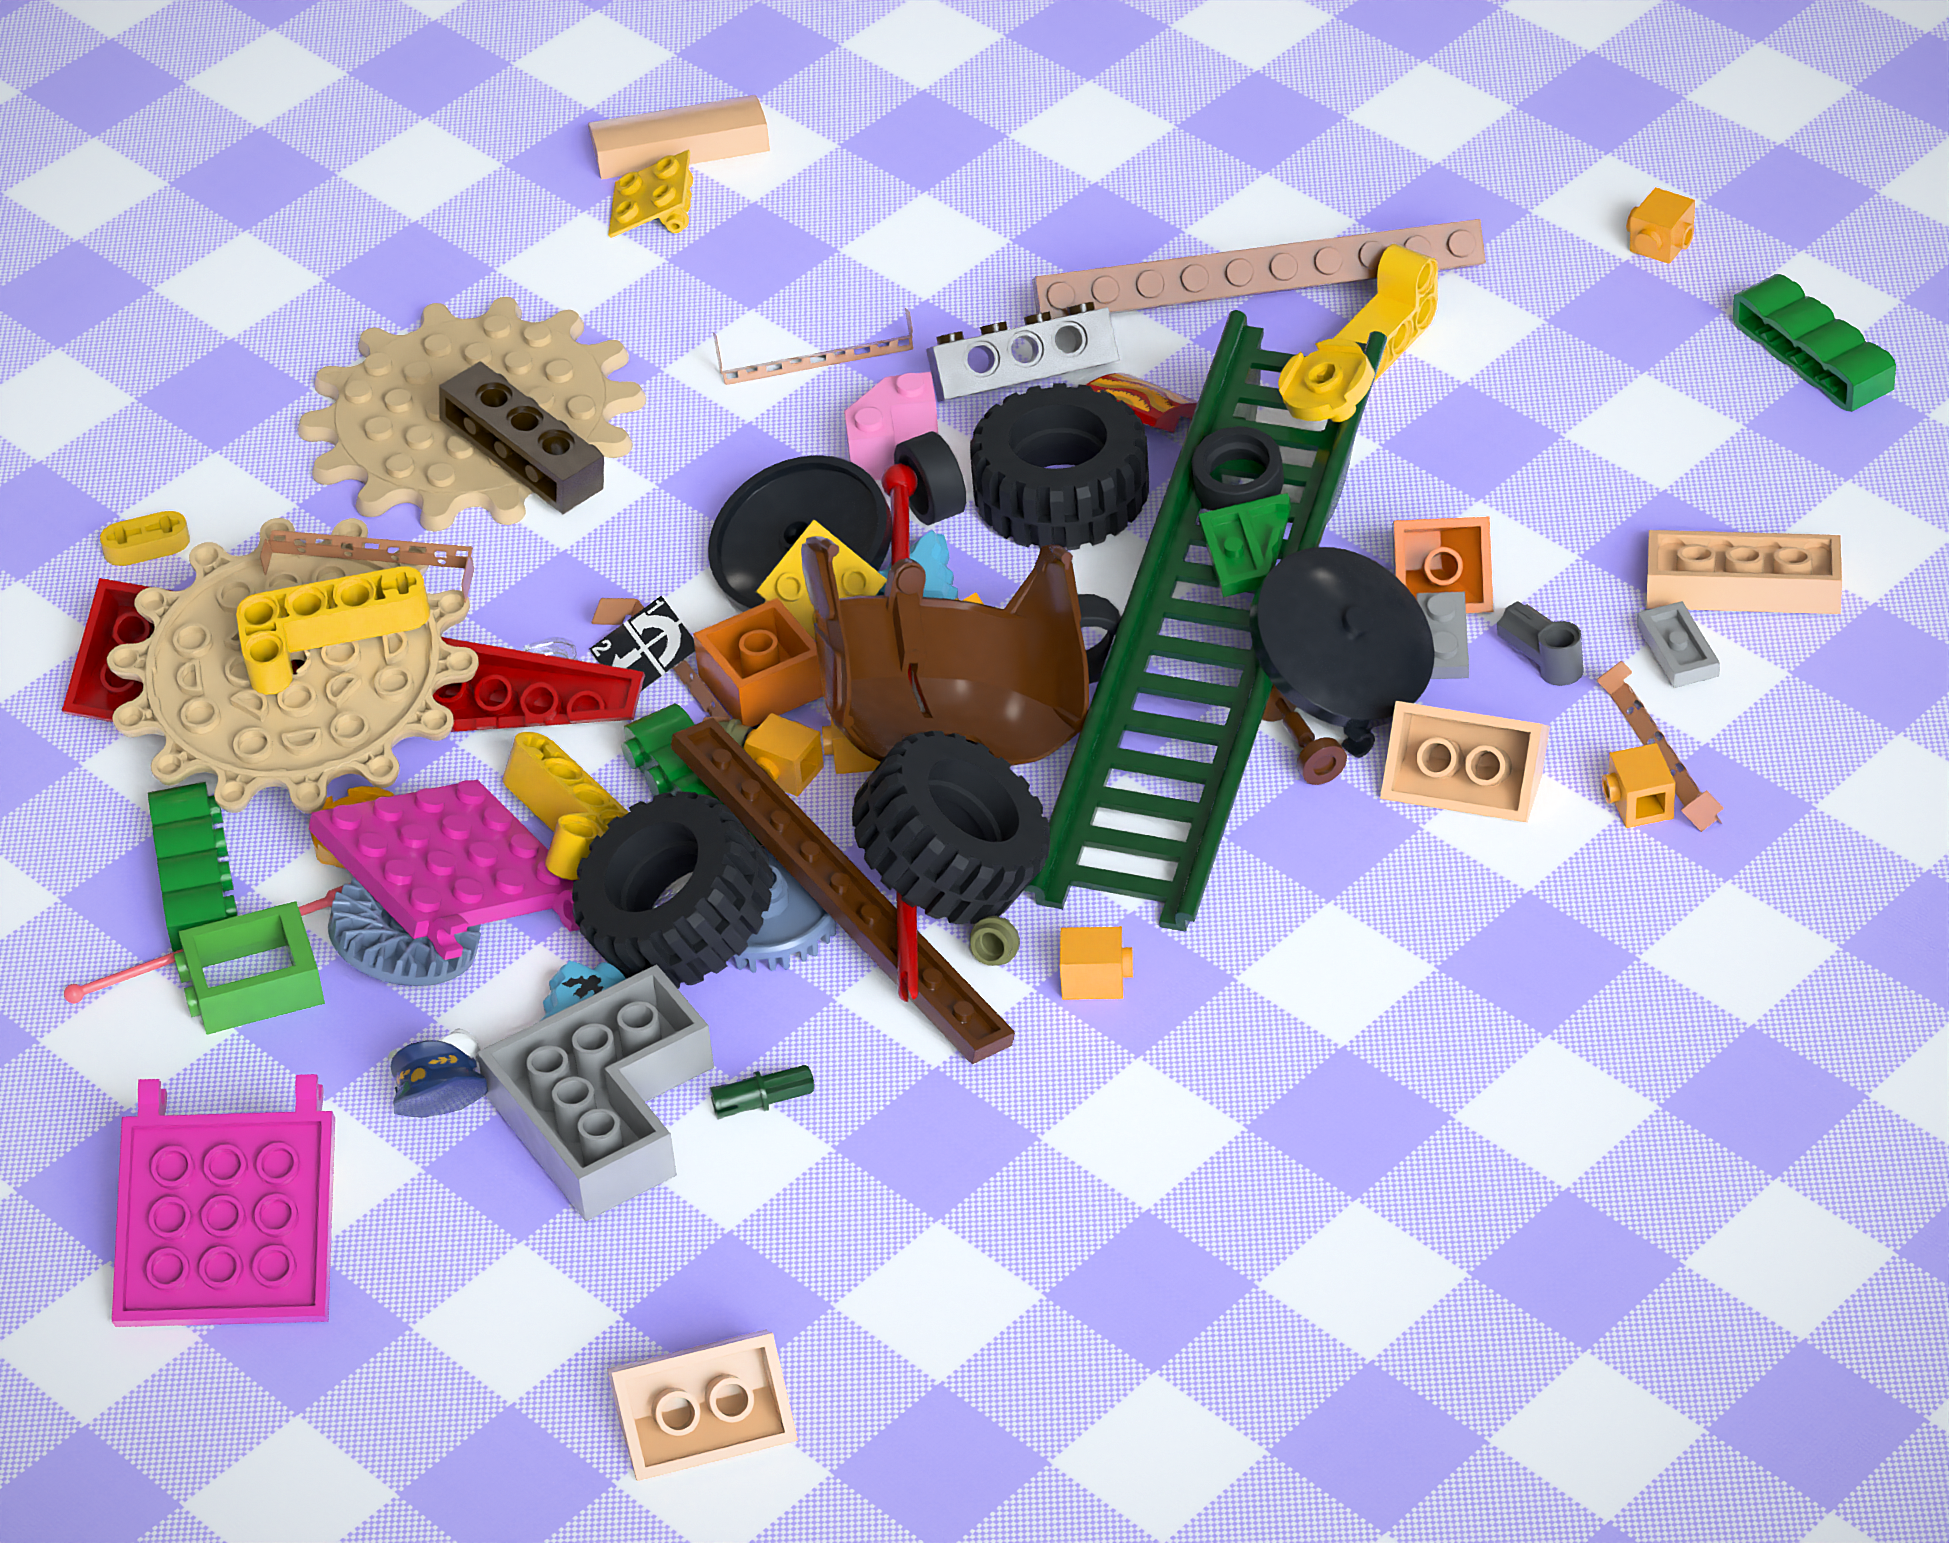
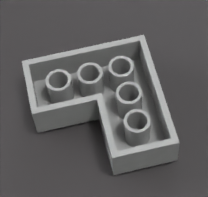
(582, 1084)

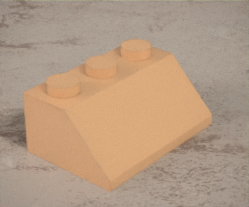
(1464, 761)
(702, 1404)

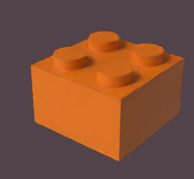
(759, 663)

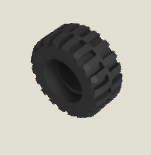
(1062, 503)
(950, 827)
(647, 854)

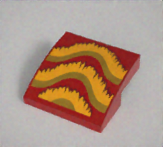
(1151, 402)

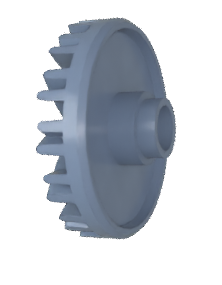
(789, 926)
(383, 950)

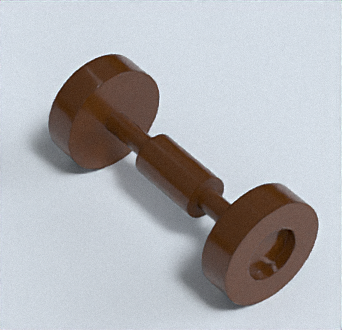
(1320, 758)

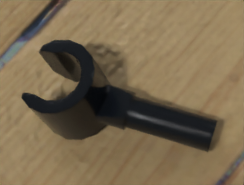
(1359, 741)

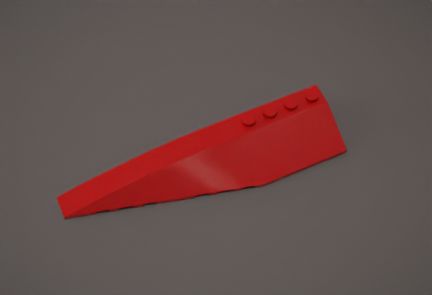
(506, 692)

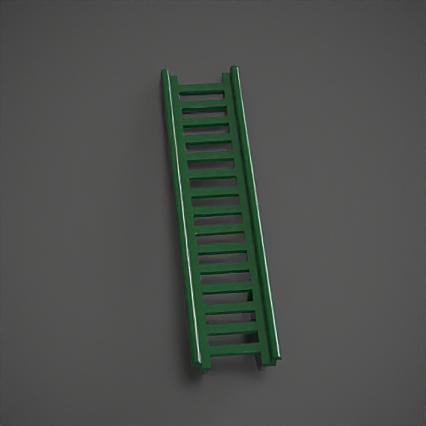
(1226, 401)

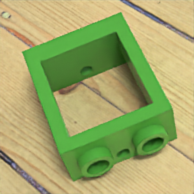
(259, 995)

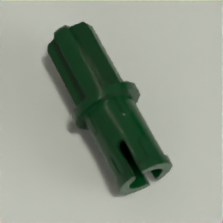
(761, 1091)

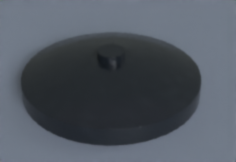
(776, 508)
(1341, 637)

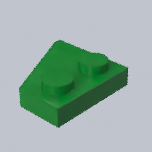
(1245, 541)

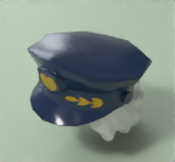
(437, 1075)

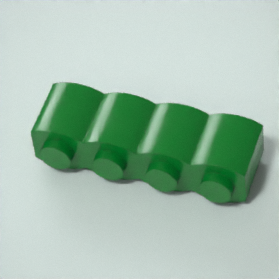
(1818, 346)
(650, 751)
(189, 858)

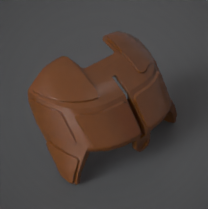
(980, 670)

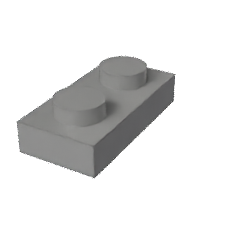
(1449, 631)
(1678, 644)

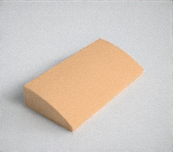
(707, 129)
(1745, 571)

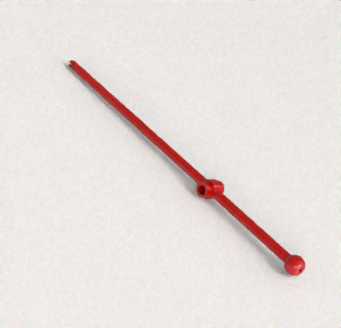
(899, 484)

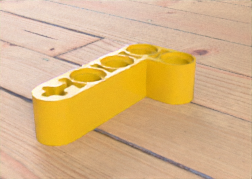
(1401, 307)
(325, 615)
(561, 798)

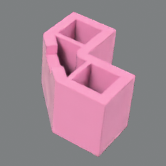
(888, 415)

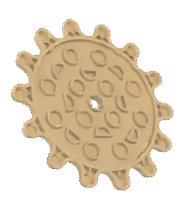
(389, 409)
(332, 719)

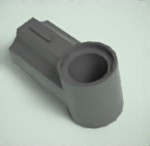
(1548, 643)

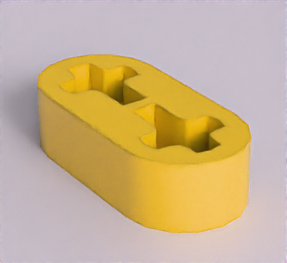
(144, 538)

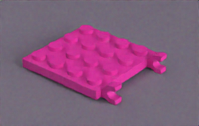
(444, 860)
(224, 1214)

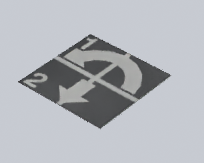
(647, 642)

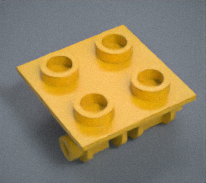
(654, 193)
(788, 584)

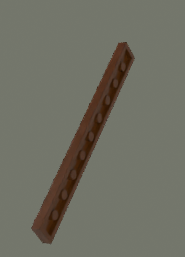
(839, 887)

